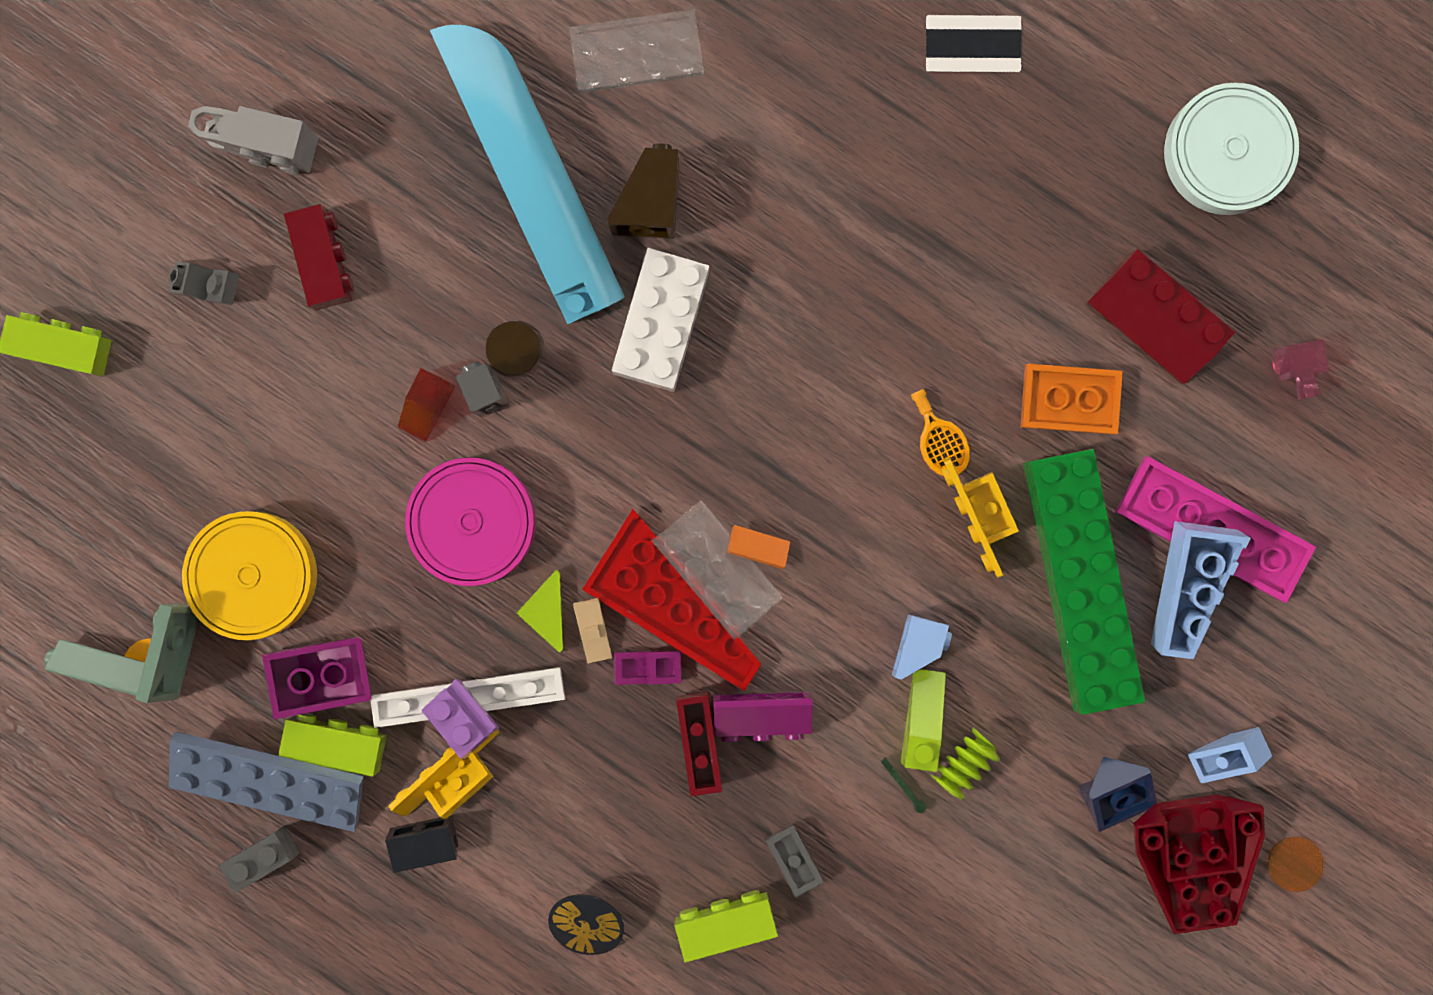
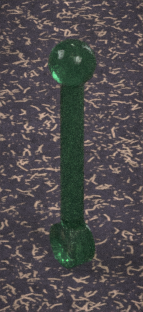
(919, 806)

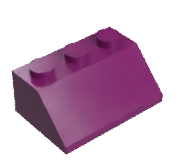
(762, 715)

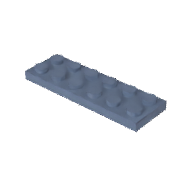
(265, 781)

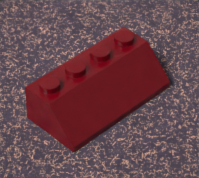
(1160, 316)

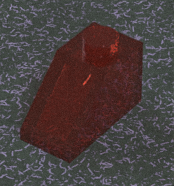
(424, 404)

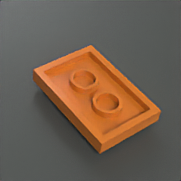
(1071, 399)

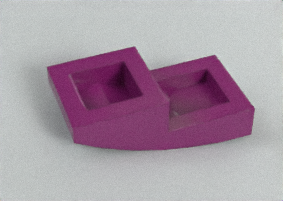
(647, 667)

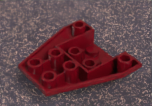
(1200, 858)

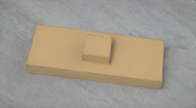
(592, 630)

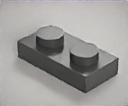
(794, 860)

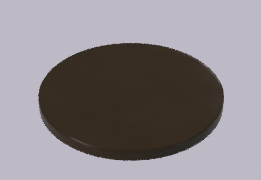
(512, 348)

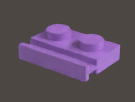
(460, 719)

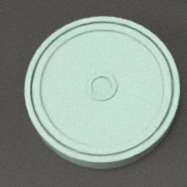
(1231, 148)

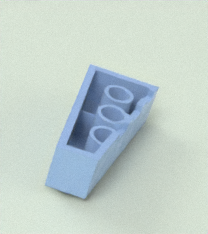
(1193, 584)

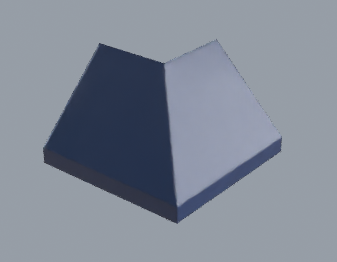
(1118, 792)

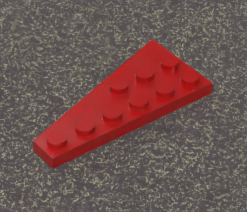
(650, 592)

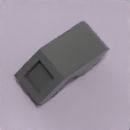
(203, 283)

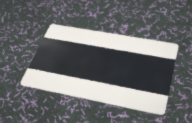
(973, 43)

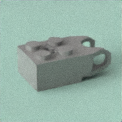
(259, 137)

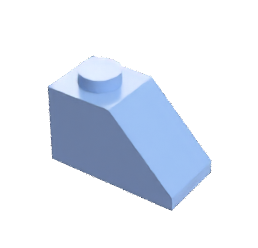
(920, 645)
(1231, 756)

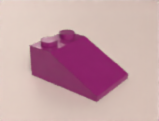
(316, 677)

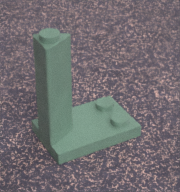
(149, 681)

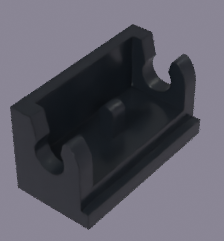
(422, 844)

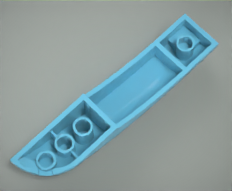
(529, 170)

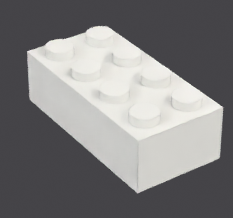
(660, 319)

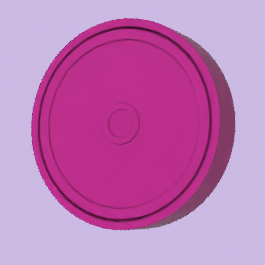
(470, 521)

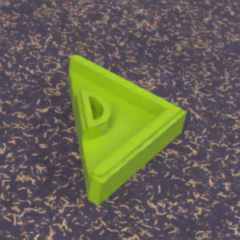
(544, 611)

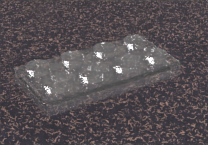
(636, 51)
(724, 582)

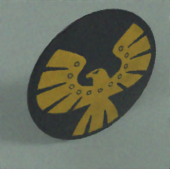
(586, 924)

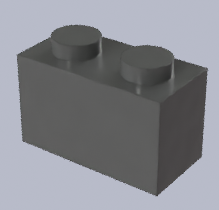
(481, 388)
(259, 859)

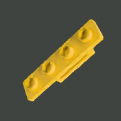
(986, 509)
(445, 783)

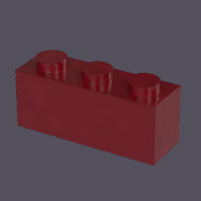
(319, 257)
(699, 743)

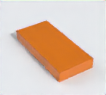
(758, 547)

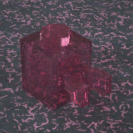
(1301, 362)

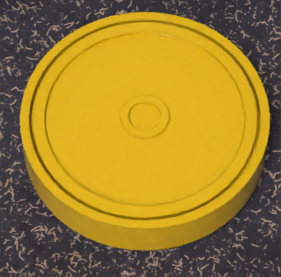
(249, 575)

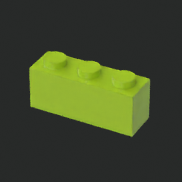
(55, 344)
(333, 744)
(725, 926)

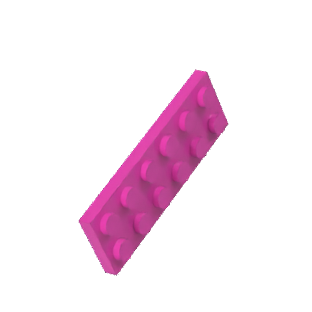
(1162, 496)

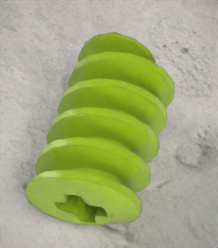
(966, 765)

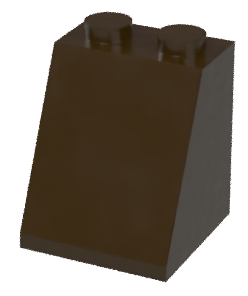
(649, 197)

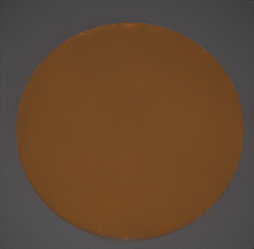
(1295, 864)

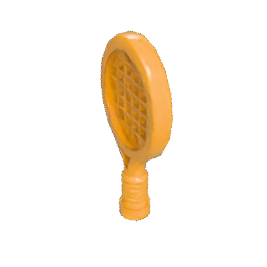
(926, 410)

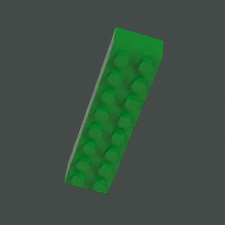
(1084, 582)

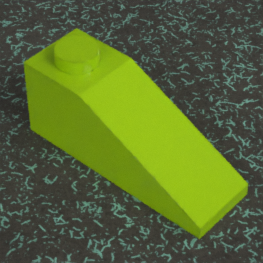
(924, 721)

